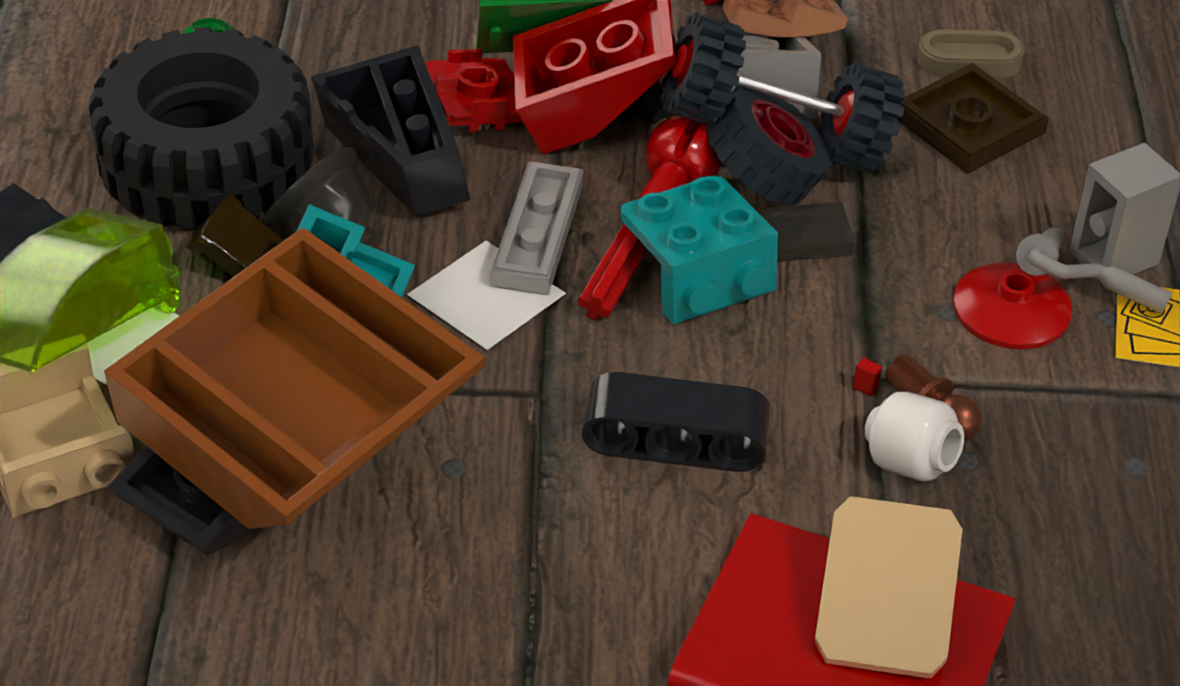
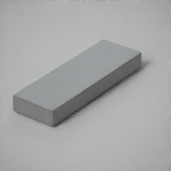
(537, 228)

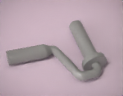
(1039, 255)

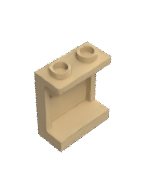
(57, 434)

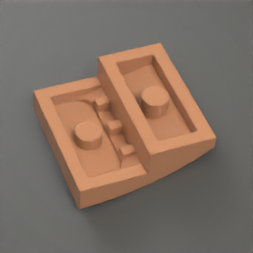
(786, 17)

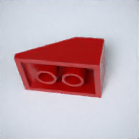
(590, 68)

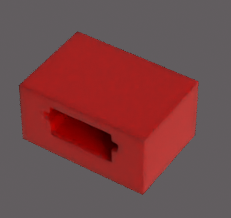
(867, 376)

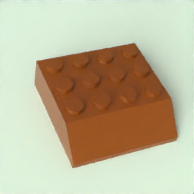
(286, 380)

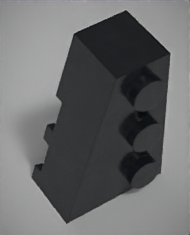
(397, 127)

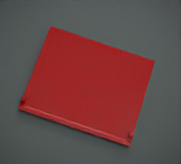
(765, 618)

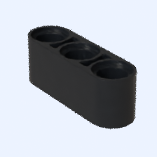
(677, 421)

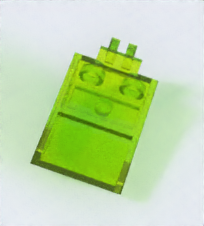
(80, 284)

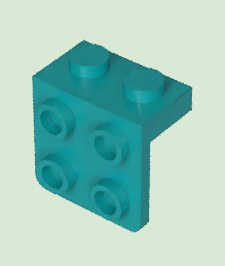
(708, 246)

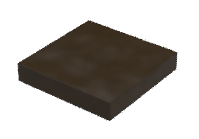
(971, 118)

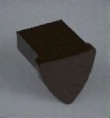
(232, 237)

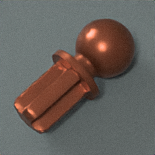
(910, 376)

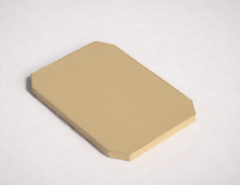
(889, 587)

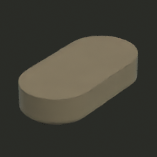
(949, 50)

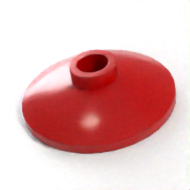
(1011, 306)

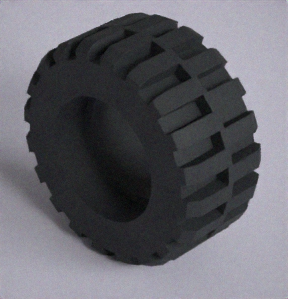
(152, 120)

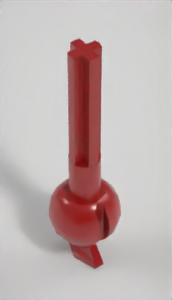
(674, 157)

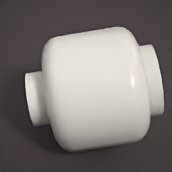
(914, 436)

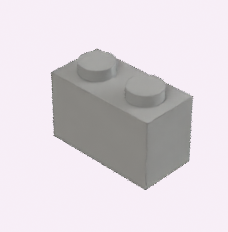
(1126, 210)

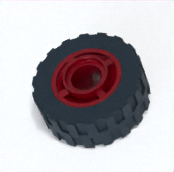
(770, 146)

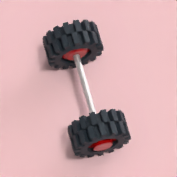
(856, 116)

